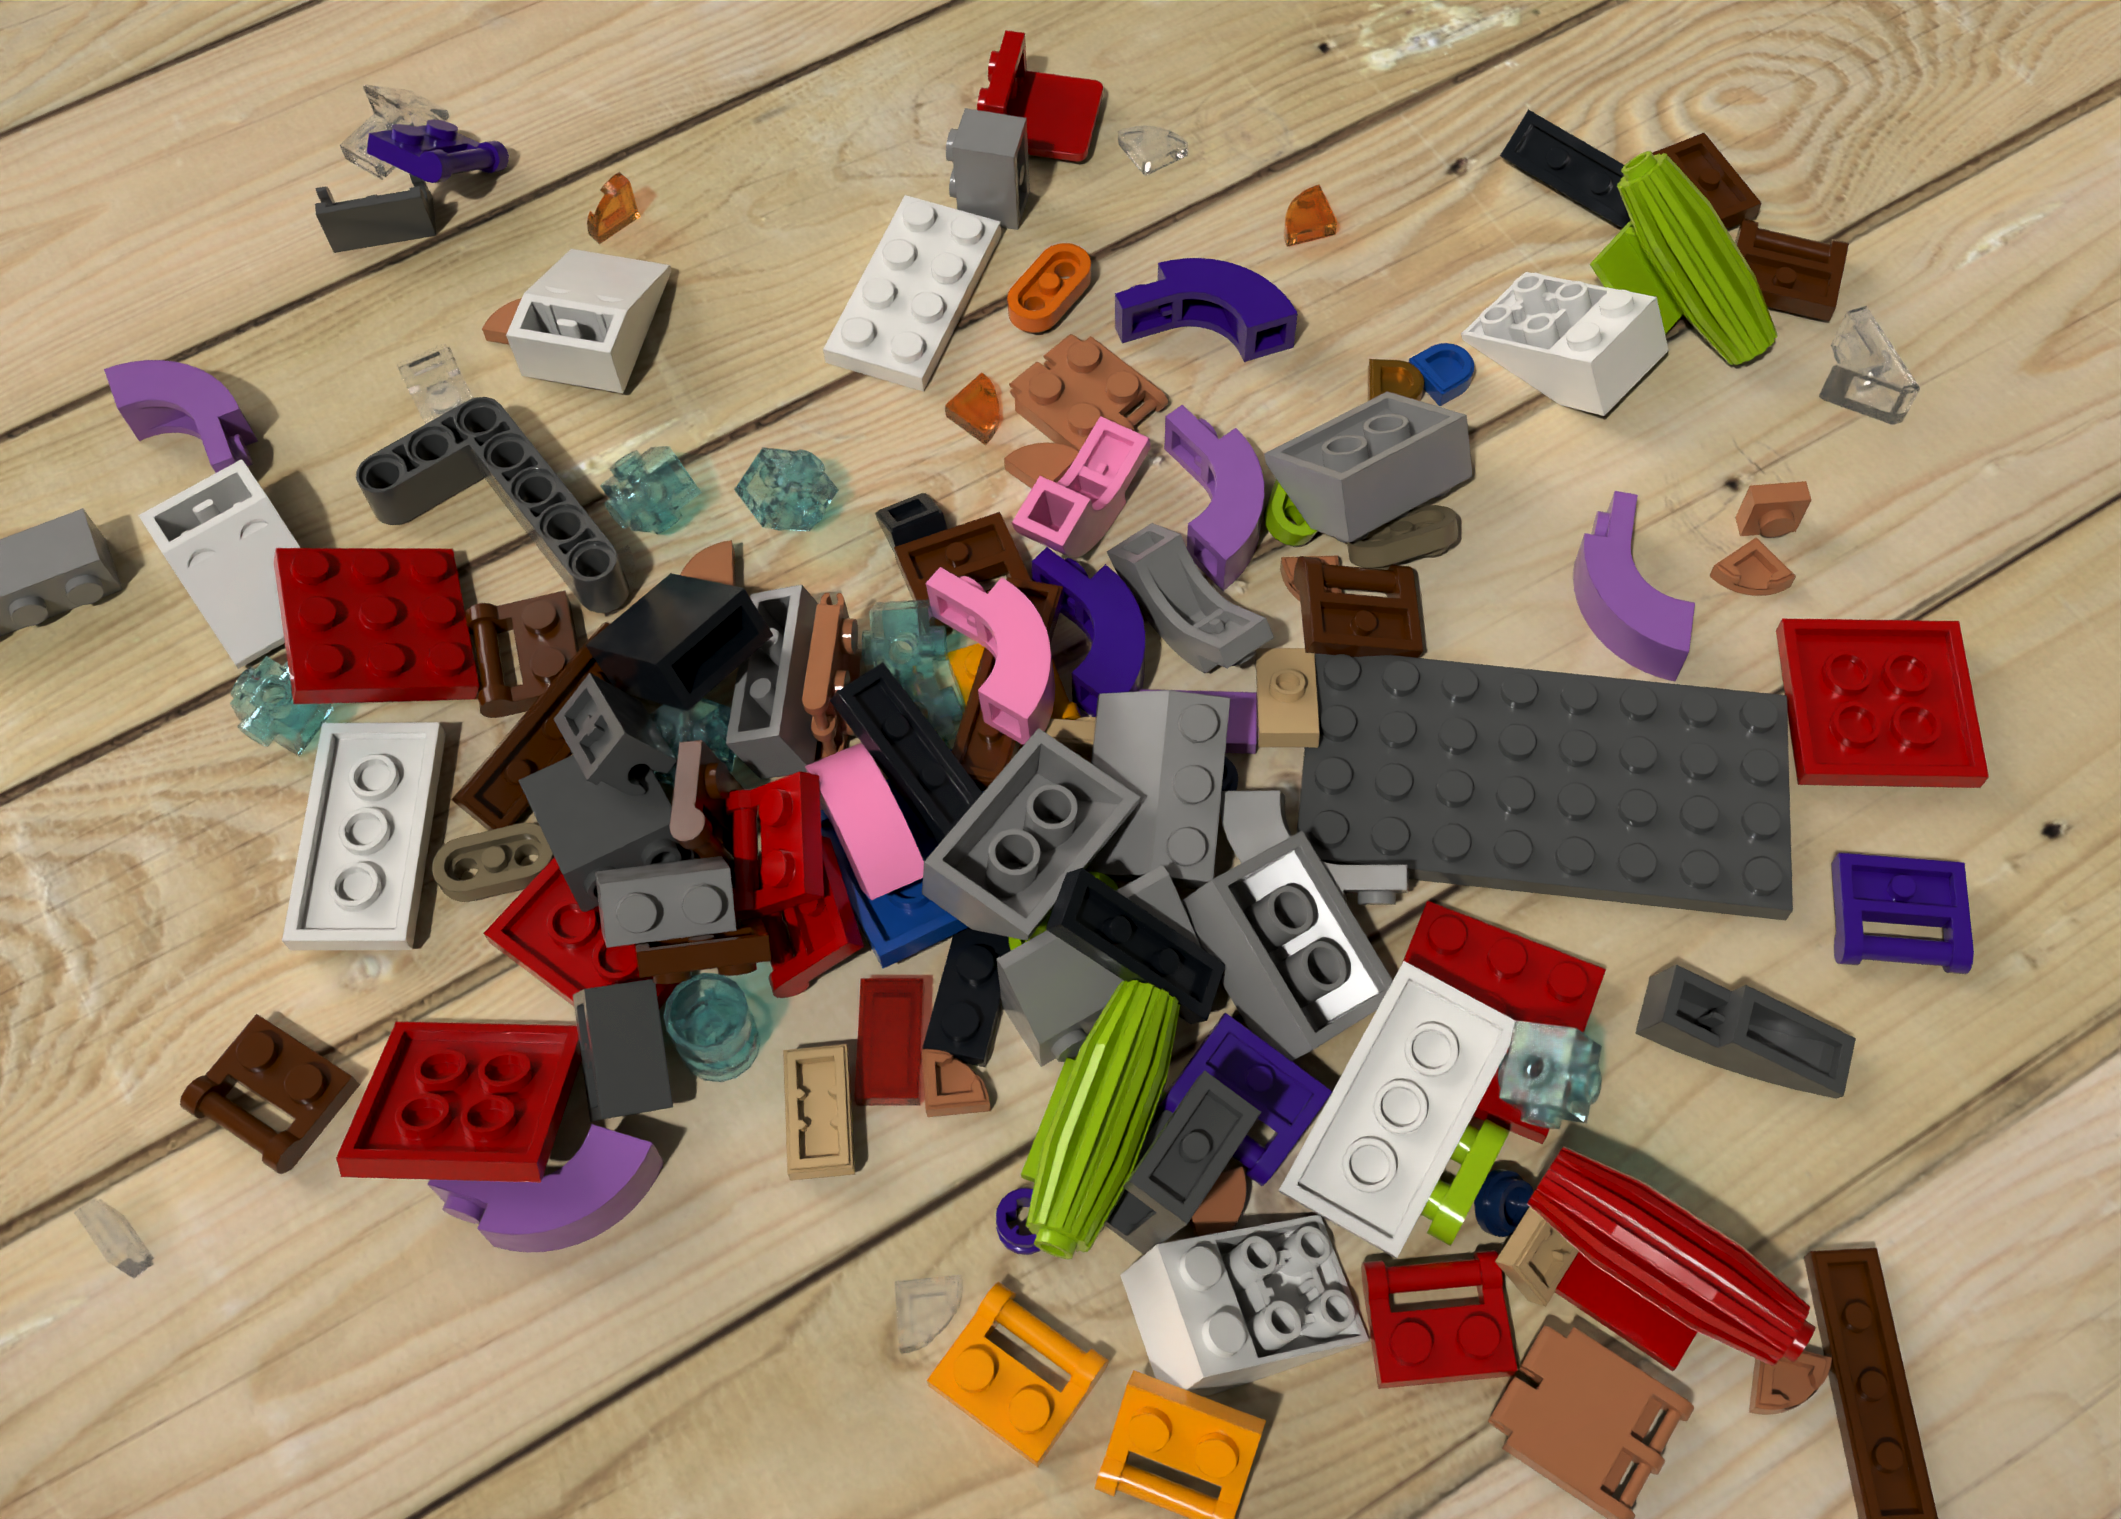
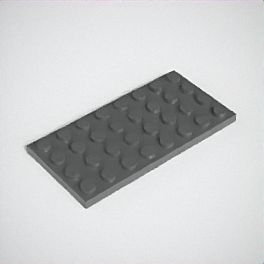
(1552, 783)

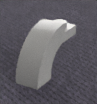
(1183, 604)
(1259, 821)

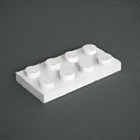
(913, 293)
(365, 837)
(1399, 1109)

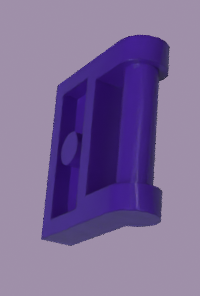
(435, 151)
(1905, 894)
(1264, 1079)

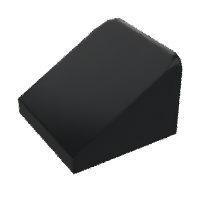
(910, 520)

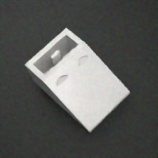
(587, 319)
(1572, 339)
(223, 552)
(1242, 1304)

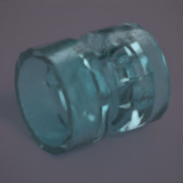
(712, 1027)

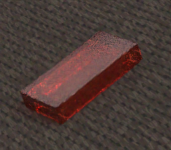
(890, 1042)

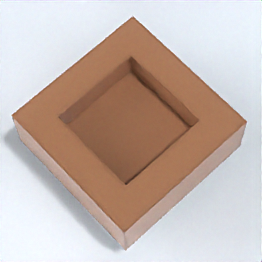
(1773, 509)

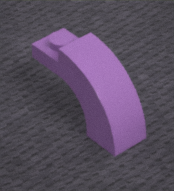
(182, 399)
(1229, 470)
(1620, 606)
(568, 1205)

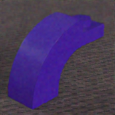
(1212, 297)
(1108, 617)

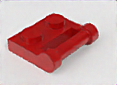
(789, 845)
(820, 931)
(1438, 1342)

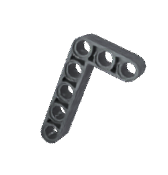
(486, 443)

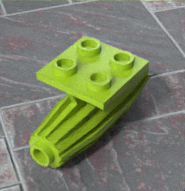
(1686, 260)
(1100, 1119)

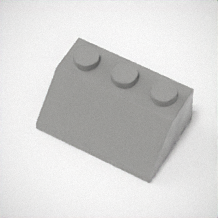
(1373, 464)
(1173, 757)
(1023, 836)
(1288, 948)
(1059, 992)

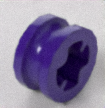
(1008, 1212)

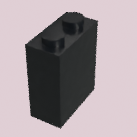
(680, 640)

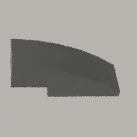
(1745, 1033)

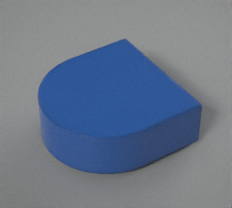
(1445, 371)

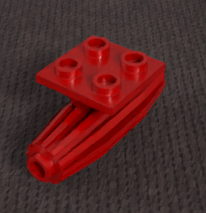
(1662, 1270)

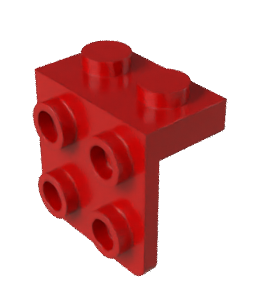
(1057, 107)

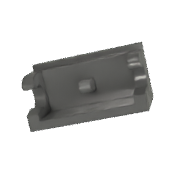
(377, 217)
(611, 735)
(622, 1050)

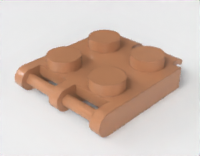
(1080, 386)
(831, 666)
(1587, 1420)

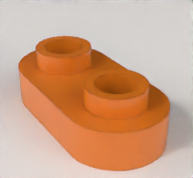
(1045, 291)

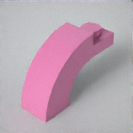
(1090, 495)
(1022, 683)
(867, 821)

